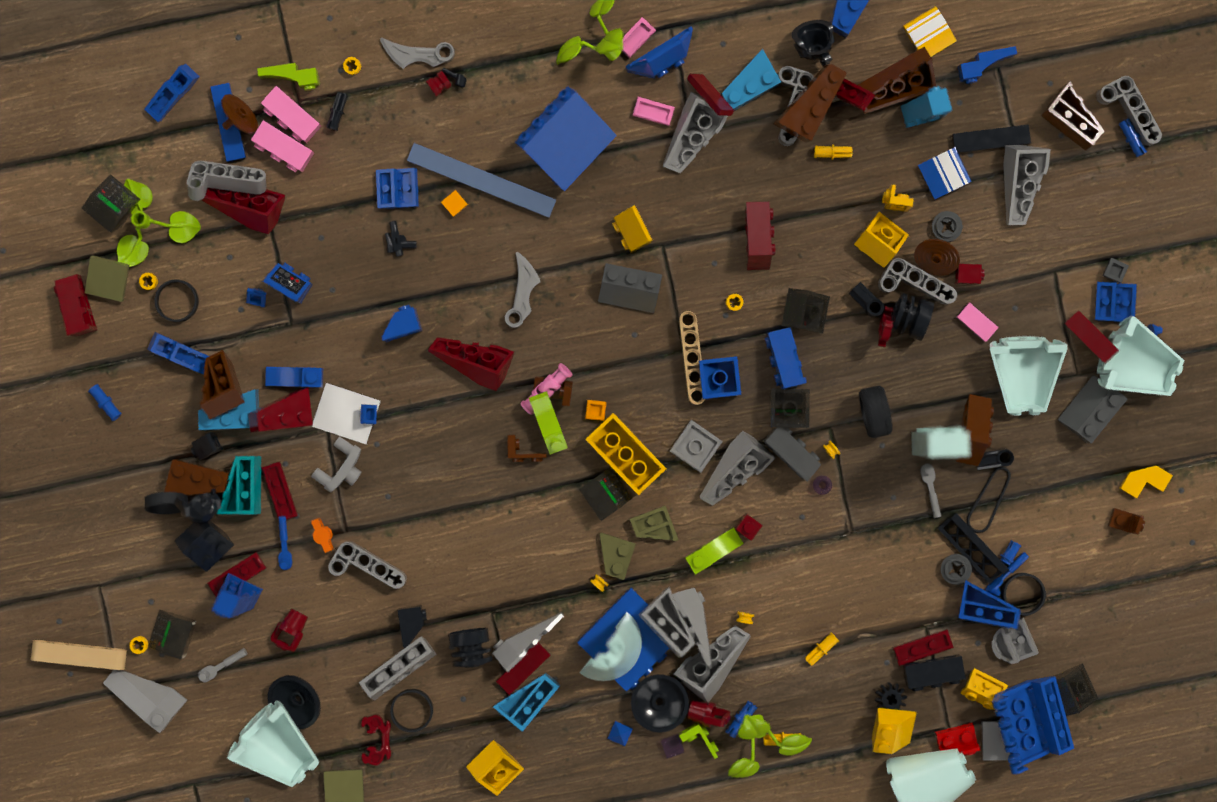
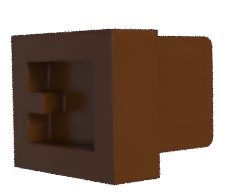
(562, 393)
(514, 444)
(1126, 521)

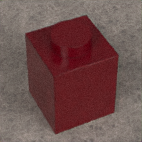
(969, 274)
(748, 527)

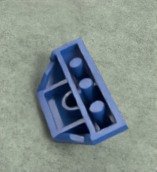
(663, 57)

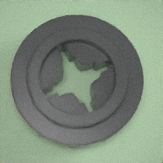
(956, 226)
(965, 570)

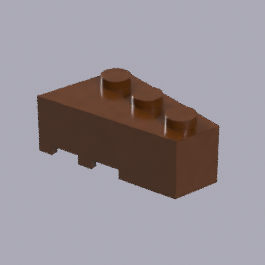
(1073, 118)
(221, 386)
(977, 422)
(195, 478)

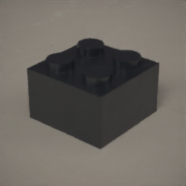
(204, 544)

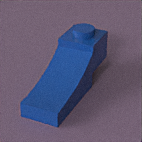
(973, 70)
(171, 92)
(177, 352)
(294, 376)

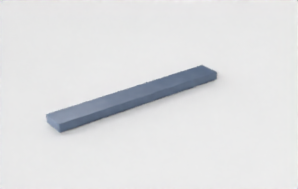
(481, 180)

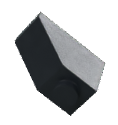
(206, 446)
(411, 622)

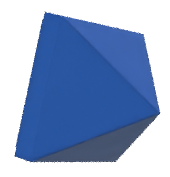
(256, 297)
(368, 414)
(620, 733)

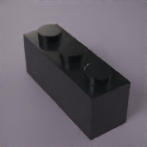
(934, 672)

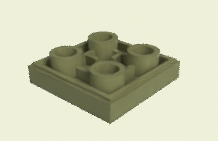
(107, 278)
(344, 785)

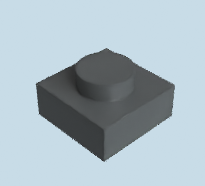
(1115, 270)

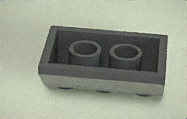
(630, 288)
(1091, 410)
(793, 452)

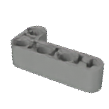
(797, 87)
(1132, 112)
(224, 177)
(920, 284)
(374, 560)

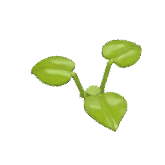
(609, 46)
(130, 248)
(756, 727)

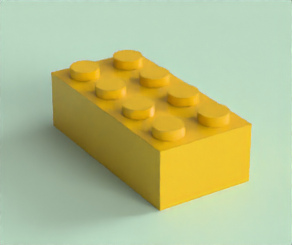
(625, 454)

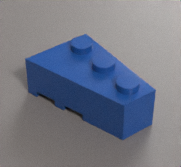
(846, 14)
(784, 358)
(235, 597)
(986, 608)

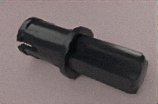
(337, 111)

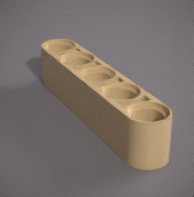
(691, 348)
(78, 655)

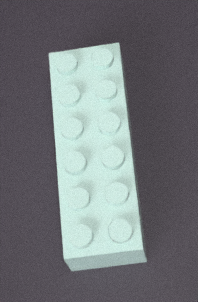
(940, 442)

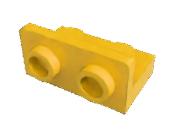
(900, 202)
(982, 688)

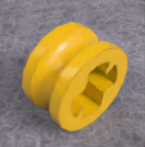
(357, 63)
(142, 282)
(732, 296)
(831, 449)
(599, 582)
(745, 617)
(139, 639)

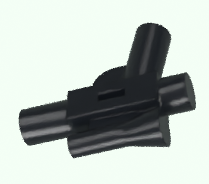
(397, 242)

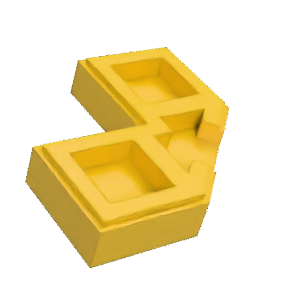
(1137, 479)

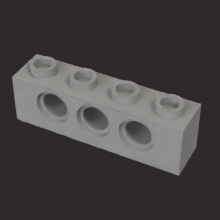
(397, 668)

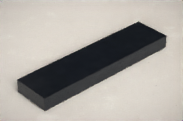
(991, 138)

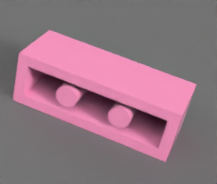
(290, 115)
(282, 147)

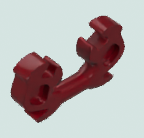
(885, 326)
(376, 756)

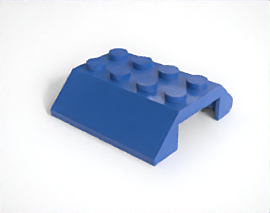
(1032, 721)

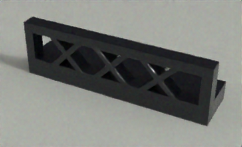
(978, 543)

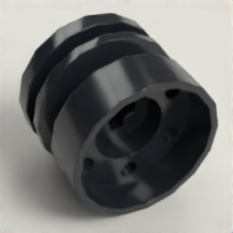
(912, 317)
(470, 647)

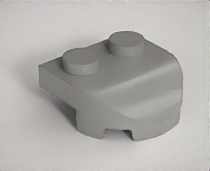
(1014, 644)

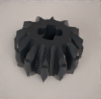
(888, 691)

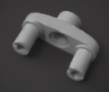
(346, 472)

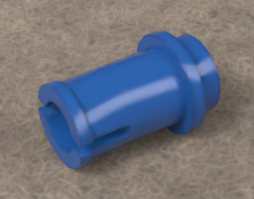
(1010, 553)

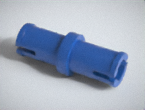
(1132, 137)
(105, 402)
(748, 709)

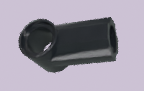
(865, 298)
(992, 459)

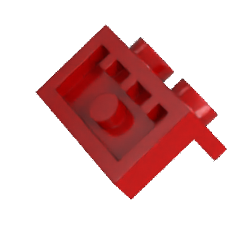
(959, 737)

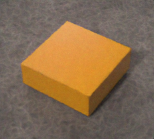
(454, 203)
(595, 410)

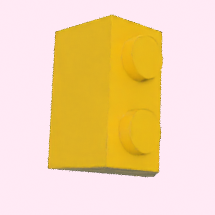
(632, 229)
(881, 239)
(892, 730)
(494, 768)

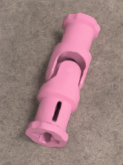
(550, 384)

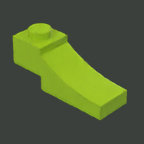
(305, 78)
(548, 422)
(714, 550)

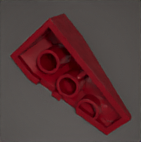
(254, 211)
(481, 364)

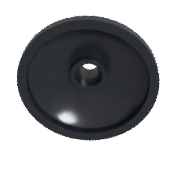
(297, 698)
(663, 716)

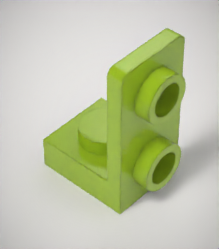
(691, 733)

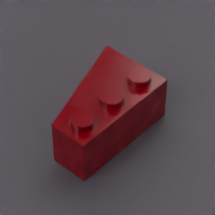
(759, 235)
(74, 306)
(284, 413)

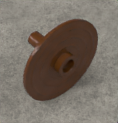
(238, 114)
(937, 257)

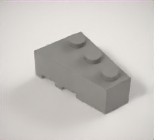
(667, 623)

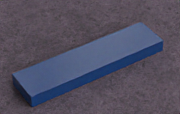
(232, 137)

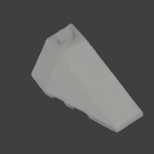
(694, 130)
(1022, 178)
(740, 461)
(694, 615)
(515, 647)
(724, 653)
(148, 699)

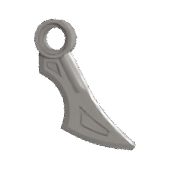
(406, 55)
(526, 282)

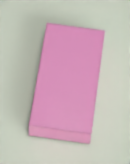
(637, 37)
(653, 111)
(977, 322)

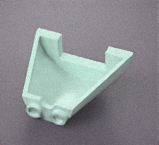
(1142, 361)
(1027, 371)
(622, 654)
(274, 746)
(930, 776)

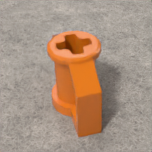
(322, 535)

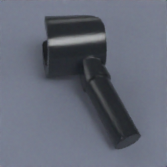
(460, 79)

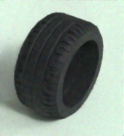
(875, 411)

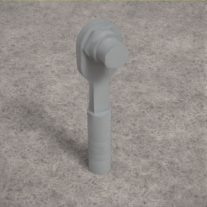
(928, 477)
(211, 671)

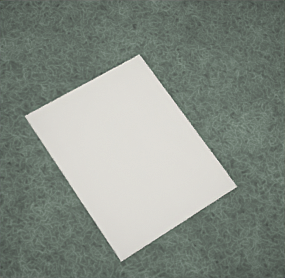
(340, 413)

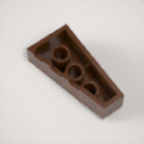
(901, 81)
(810, 106)

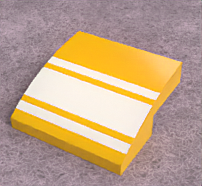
(930, 31)

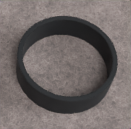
(157, 300)
(163, 502)
(1043, 592)
(406, 729)

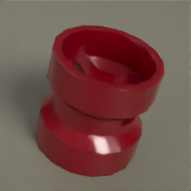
(438, 82)

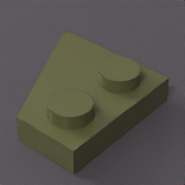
(654, 525)
(616, 555)

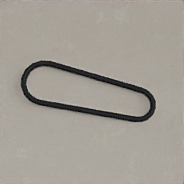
(997, 505)

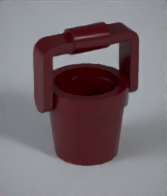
(292, 624)
(705, 712)

